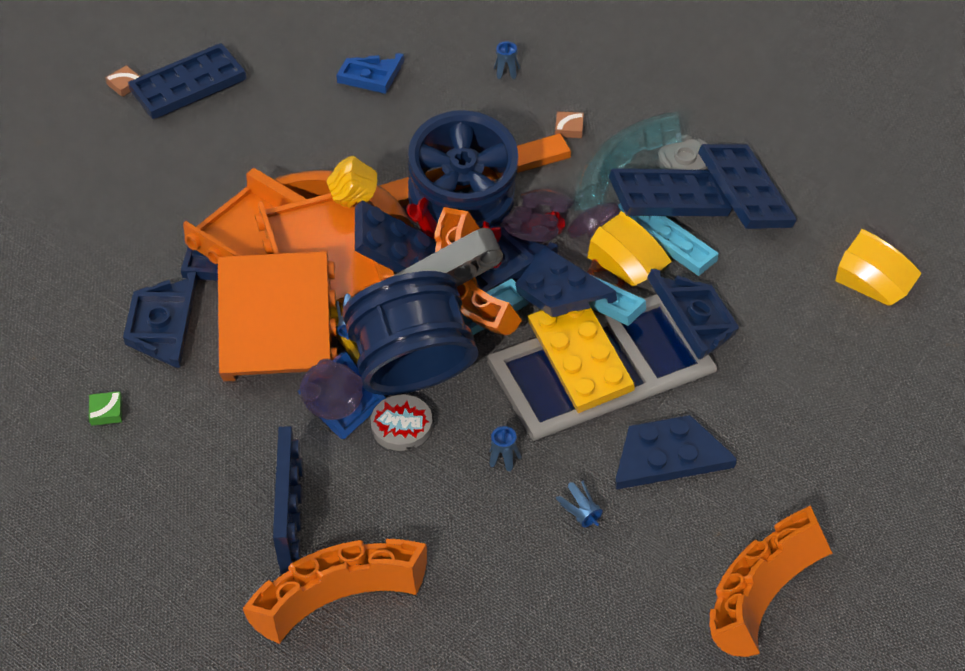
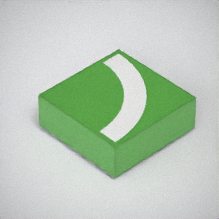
(105, 408)

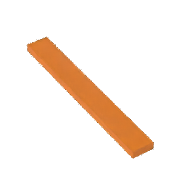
(529, 156)

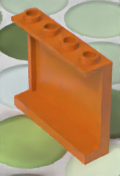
(233, 226)
(321, 226)
(275, 313)

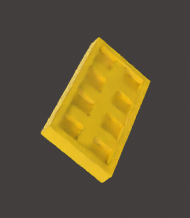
(582, 357)

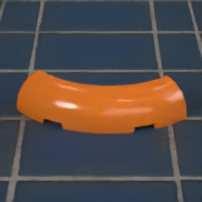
(314, 184)
(476, 304)
(332, 575)
(759, 576)

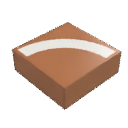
(119, 80)
(569, 124)

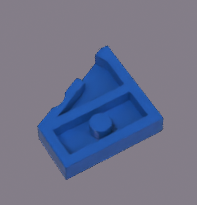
(370, 72)

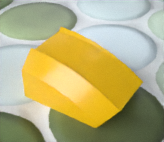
(627, 249)
(877, 269)

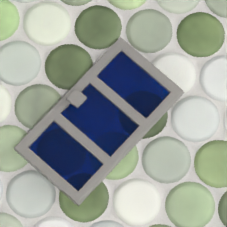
(649, 349)

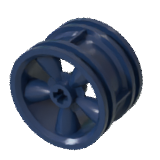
(463, 146)
(409, 332)

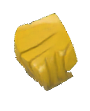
(352, 182)

